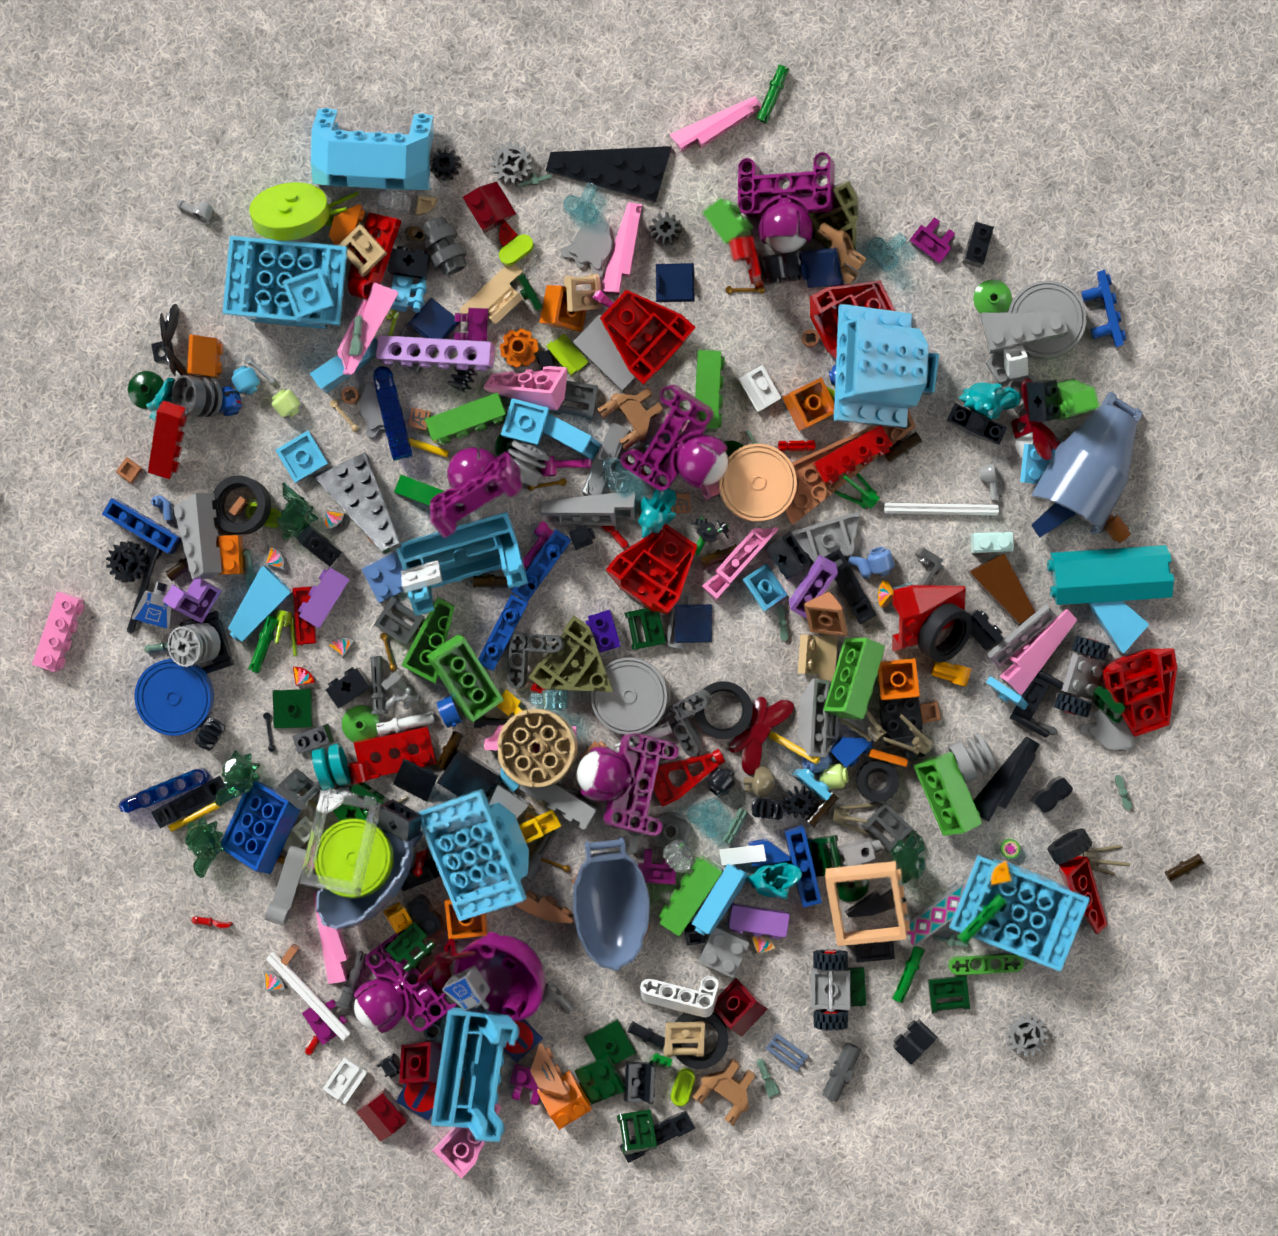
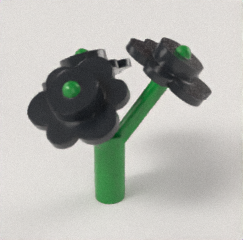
(708, 532)

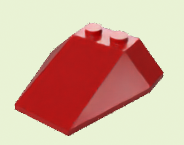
(825, 307)
(645, 333)
(654, 569)
(915, 604)
(1144, 686)

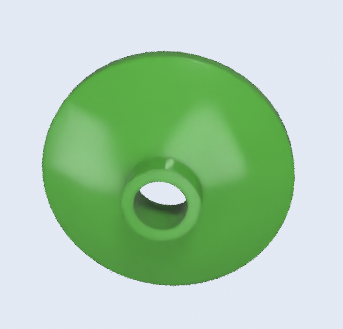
(983, 301)
(362, 714)

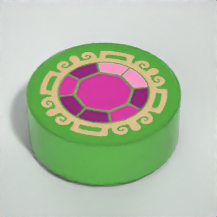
(1010, 848)

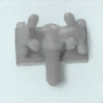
(401, 689)

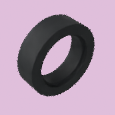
(262, 511)
(935, 623)
(745, 717)
(720, 1049)

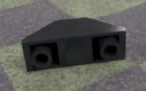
(976, 424)

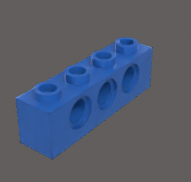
(142, 526)
(801, 857)

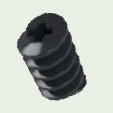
(463, 377)

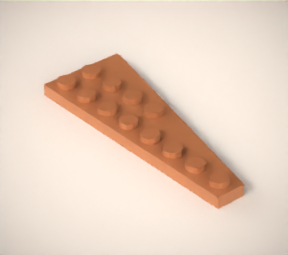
(811, 490)

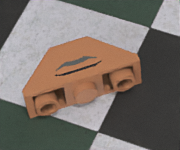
(547, 1075)

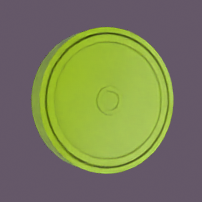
(289, 211)
(340, 851)

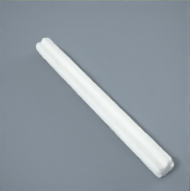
(942, 509)
(312, 1000)

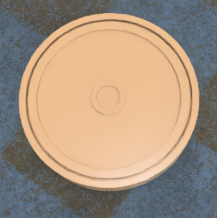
(758, 483)

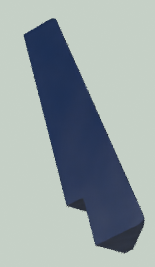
(1051, 519)

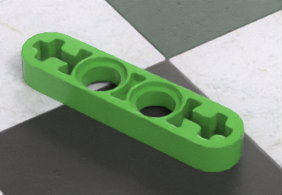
(985, 966)

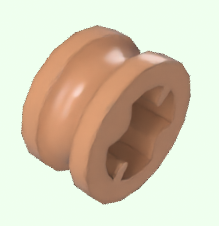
(809, 332)
(352, 400)

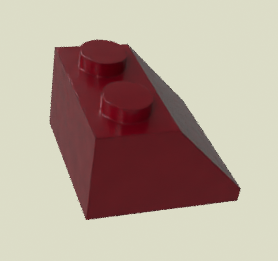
(489, 206)
(739, 1007)
(420, 1063)
(383, 1115)

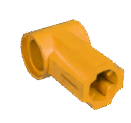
(954, 673)

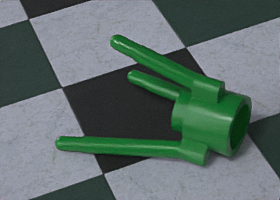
(868, 496)

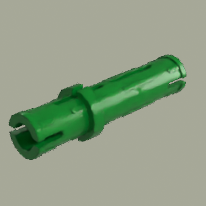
(776, 86)
(265, 639)
(982, 919)
(909, 972)

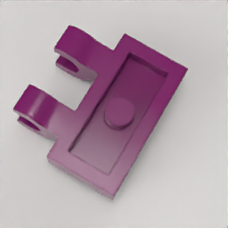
(930, 243)
(477, 324)
(656, 872)
(320, 1028)
(523, 1078)

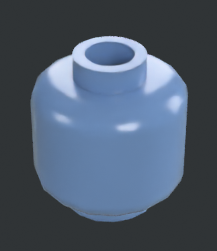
(881, 561)
(822, 765)

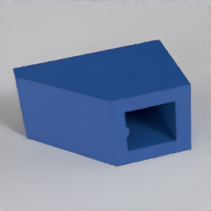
(849, 748)
(772, 852)

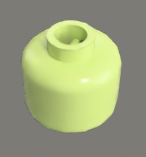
(286, 403)
(835, 776)

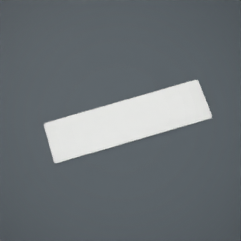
(742, 855)

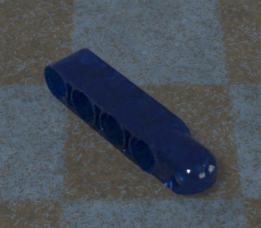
(392, 413)
(136, 800)

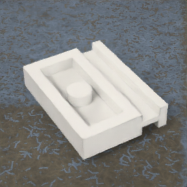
(759, 388)
(421, 576)
(345, 1080)

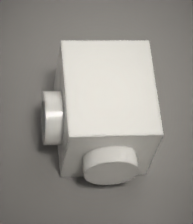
(1015, 362)

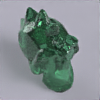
(296, 514)
(238, 777)
(204, 843)
(907, 857)

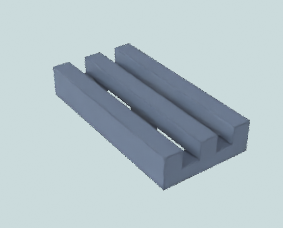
(799, 1061)

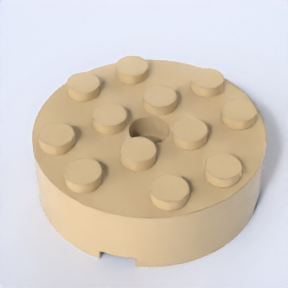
(557, 748)

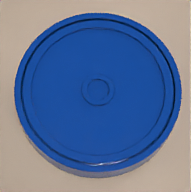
(174, 697)

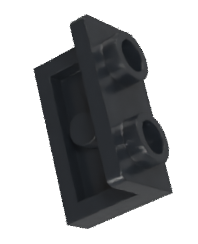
(983, 631)
(874, 951)
(639, 1082)

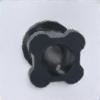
(389, 1066)

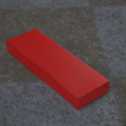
(304, 630)

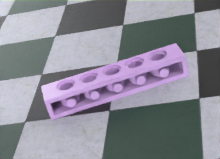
(389, 344)

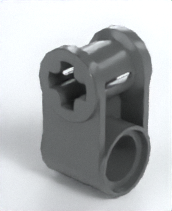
(436, 1010)

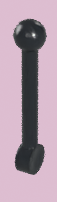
(267, 716)

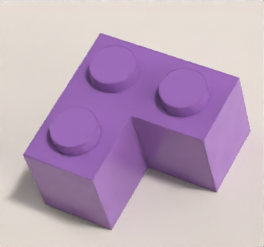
(196, 601)

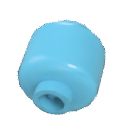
(245, 380)

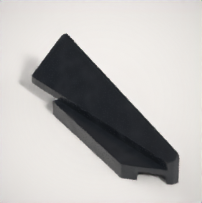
(1006, 780)

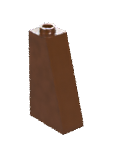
(1003, 586)

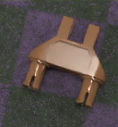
(845, 251)
(634, 414)
(729, 1088)

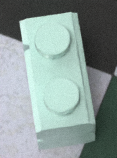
(991, 542)

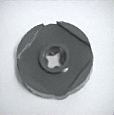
(680, 826)

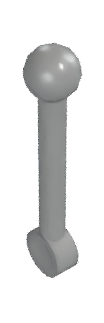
(249, 360)

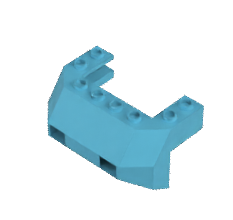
(371, 158)
(467, 552)
(480, 1066)

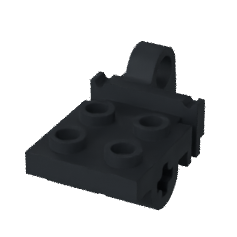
(895, 727)

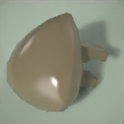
(761, 783)

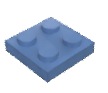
(385, 577)

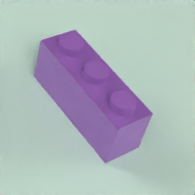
(813, 584)
(323, 597)
(758, 921)

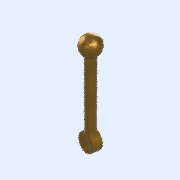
(729, 290)
(563, 482)
(384, 637)
(566, 868)

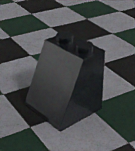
(468, 775)

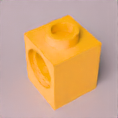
(397, 917)

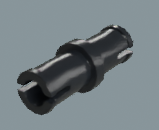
(646, 1034)

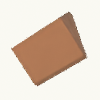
(826, 615)

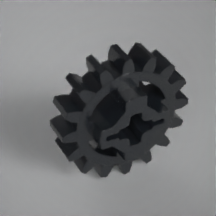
(132, 568)

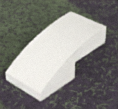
(299, 834)

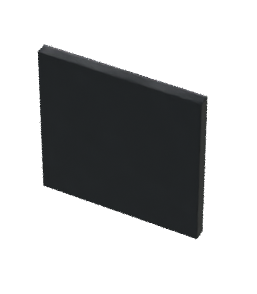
(415, 780)

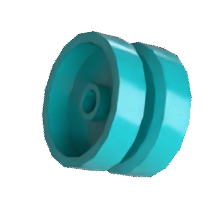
(331, 766)

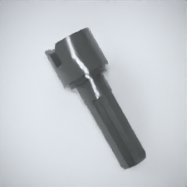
(538, 853)

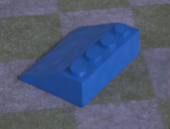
(260, 828)

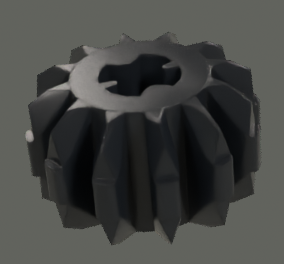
(444, 157)
(210, 734)
(794, 807)
(767, 808)

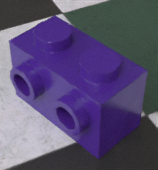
(604, 631)

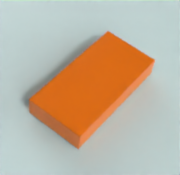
(887, 757)

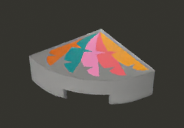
(332, 519)
(275, 558)
(341, 645)
(273, 981)

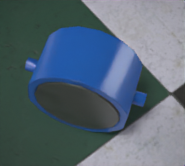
(449, 712)

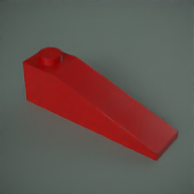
(1080, 879)

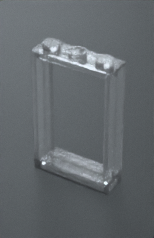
(354, 887)

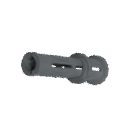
(378, 696)
(351, 986)

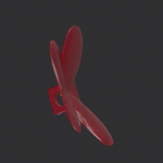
(1043, 437)
(762, 722)
(439, 971)

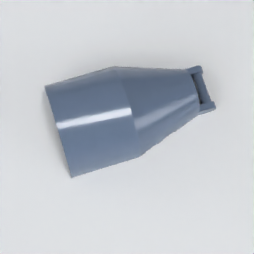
(1093, 463)

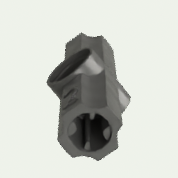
(841, 1072)

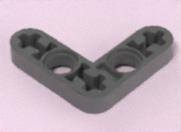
(526, 647)
(682, 715)

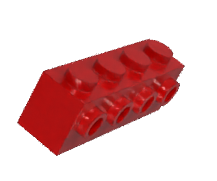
(167, 440)
(852, 454)

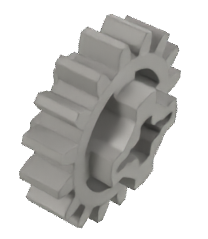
(518, 159)
(1022, 1041)

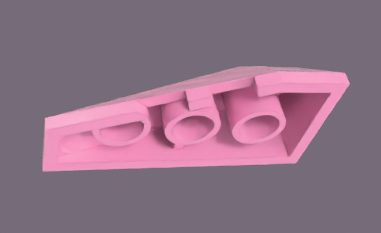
(536, 387)
(460, 1149)

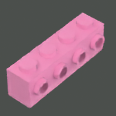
(58, 631)

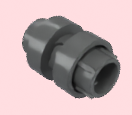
(448, 254)

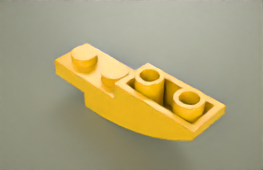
(539, 825)

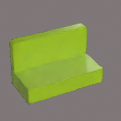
(567, 354)

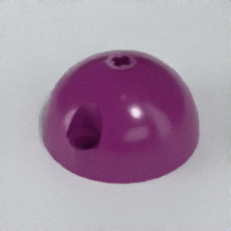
(511, 973)

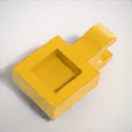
(510, 703)

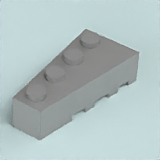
(1019, 329)
(199, 535)
(564, 800)

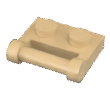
(367, 246)
(582, 299)
(684, 1033)

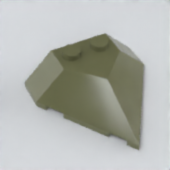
(842, 217)
(576, 666)

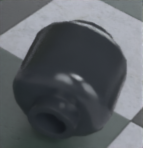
(721, 781)

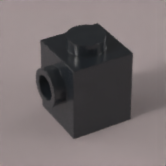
(582, 537)

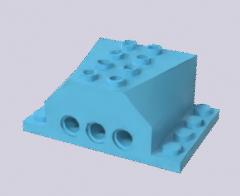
(257, 275)
(878, 366)
(477, 853)
(1036, 920)

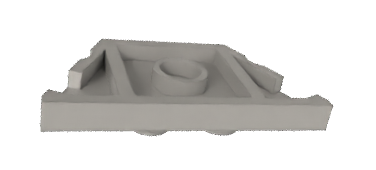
(816, 542)

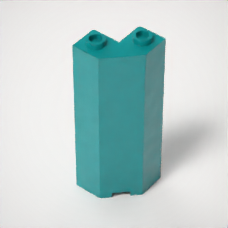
(1111, 575)

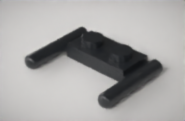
(224, 657)
(1033, 696)

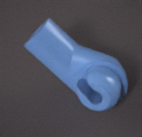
(165, 505)
(862, 565)

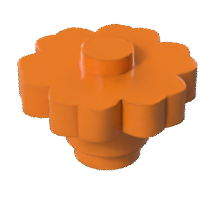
(519, 348)

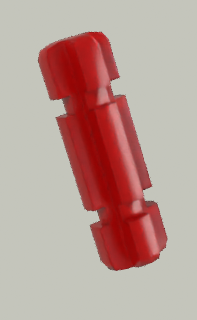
(799, 445)

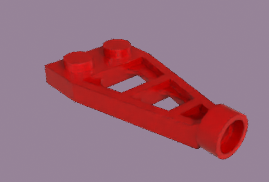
(663, 786)

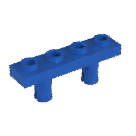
(1112, 327)
(542, 564)
(502, 632)

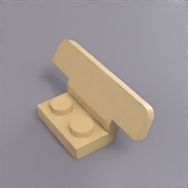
(497, 295)
(818, 655)

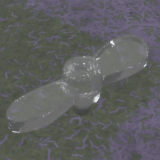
(839, 542)

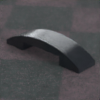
(851, 588)
(188, 802)
(665, 1130)

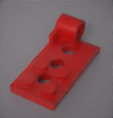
(389, 226)
(744, 249)
(367, 769)

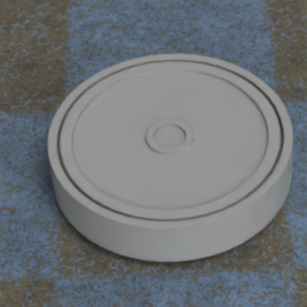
(1052, 298)
(637, 696)

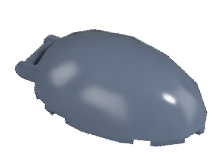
(610, 905)
(345, 912)

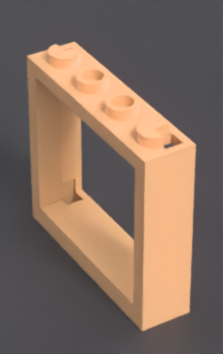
(866, 872)

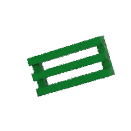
(660, 1060)

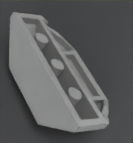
(816, 727)

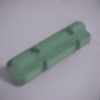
(735, 826)

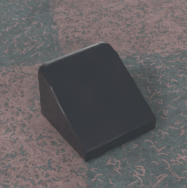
(692, 936)

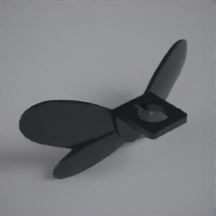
(167, 332)

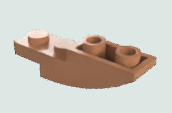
(545, 908)

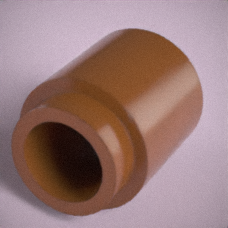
(1116, 528)

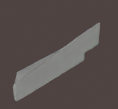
(591, 510)

